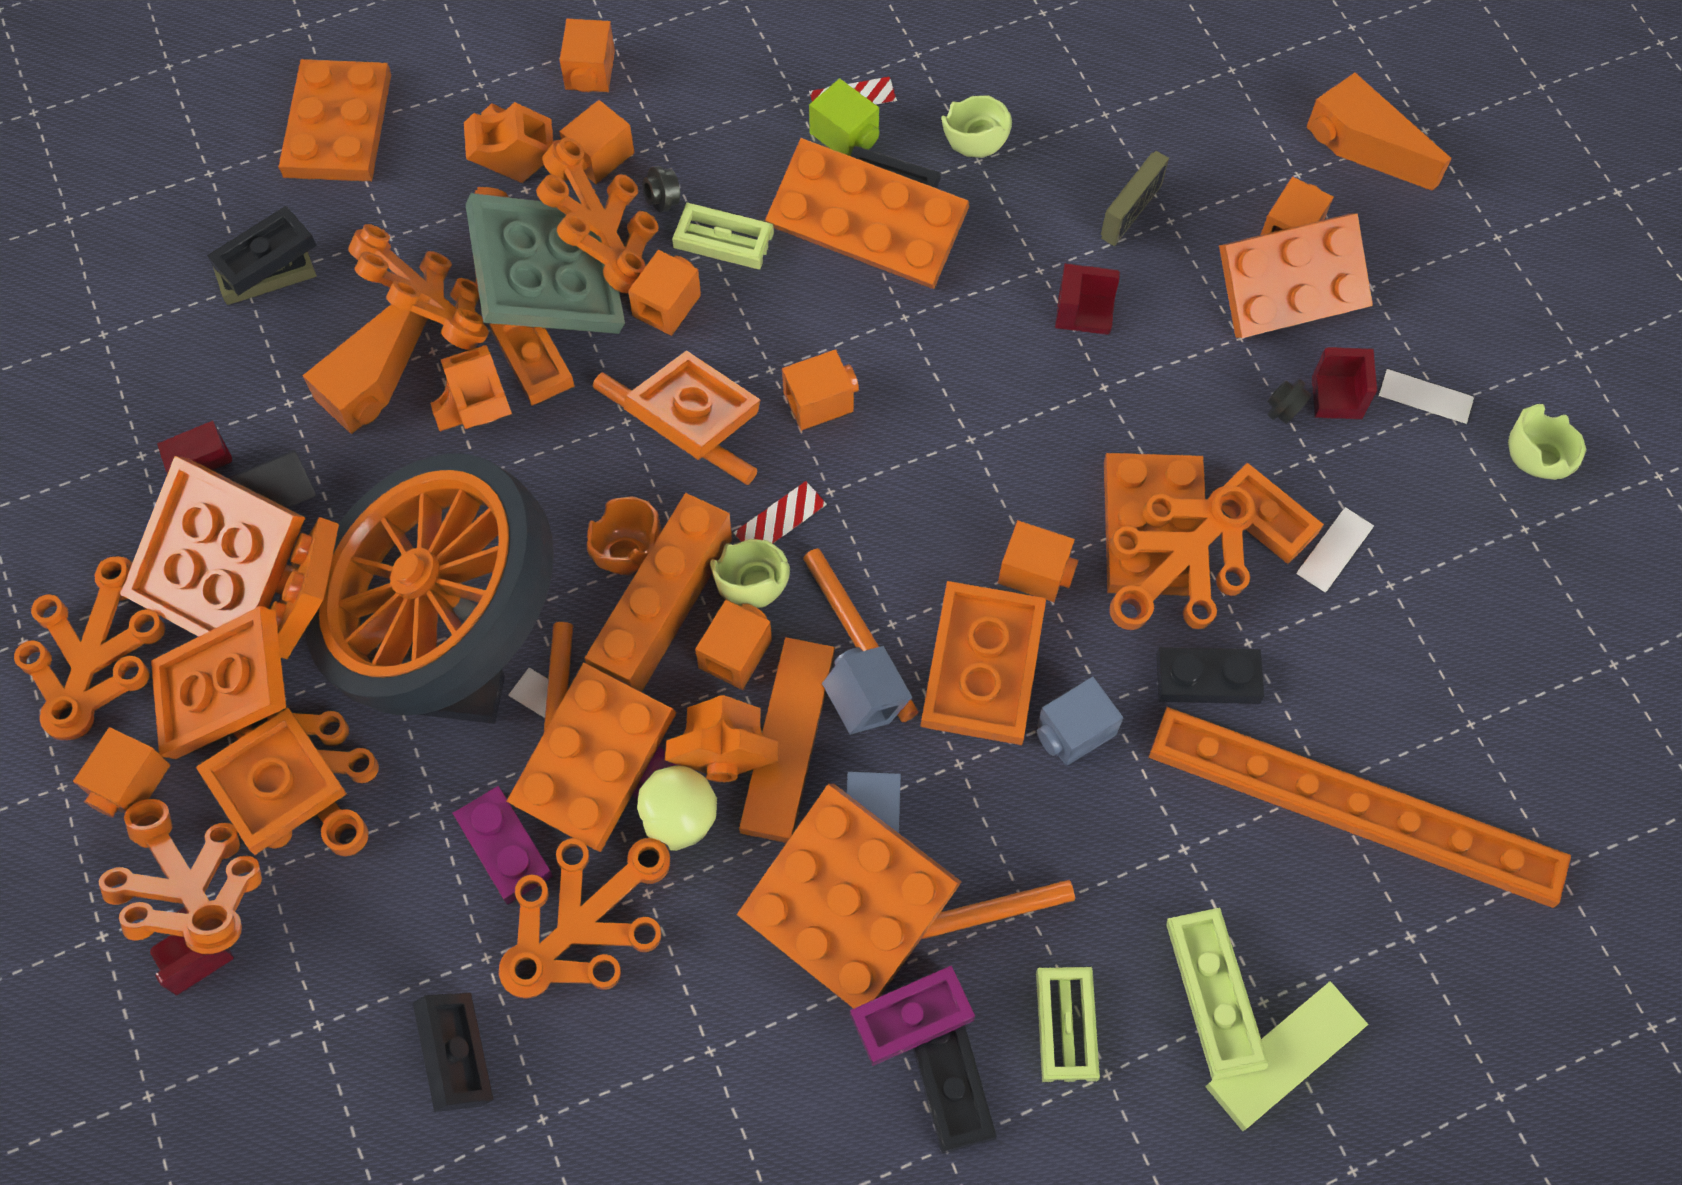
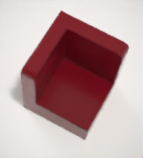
(1087, 299)
(1344, 383)
(199, 444)
(182, 966)

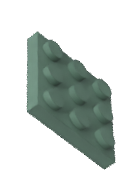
(532, 274)

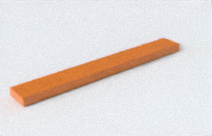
(1362, 807)

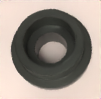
(661, 188)
(1288, 400)

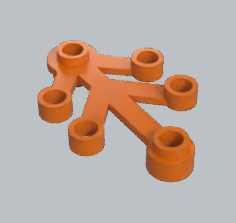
(621, 262)
(422, 296)
(1187, 550)
(87, 655)
(333, 818)
(579, 923)
(209, 924)

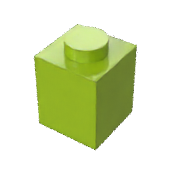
(844, 119)

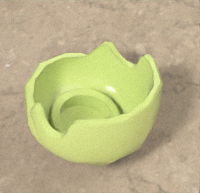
(977, 126)
(1545, 444)
(751, 572)
(677, 806)

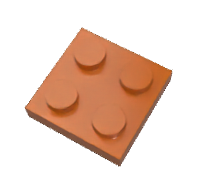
(692, 404)
(304, 583)
(271, 781)

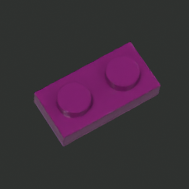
(501, 843)
(912, 1015)

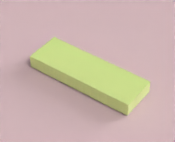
(1217, 994)
(1293, 1053)

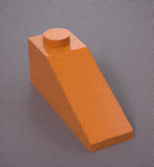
(1373, 133)
(365, 369)

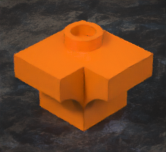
(508, 140)
(471, 391)
(722, 740)

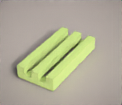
(720, 241)
(1069, 1071)

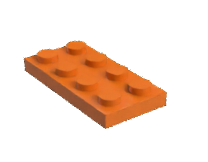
(867, 213)

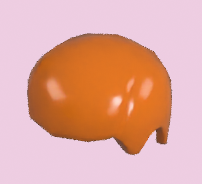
(623, 535)

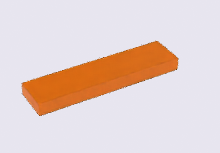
(793, 722)

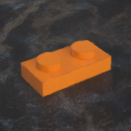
(533, 360)
(1278, 518)

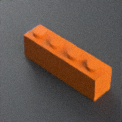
(661, 593)

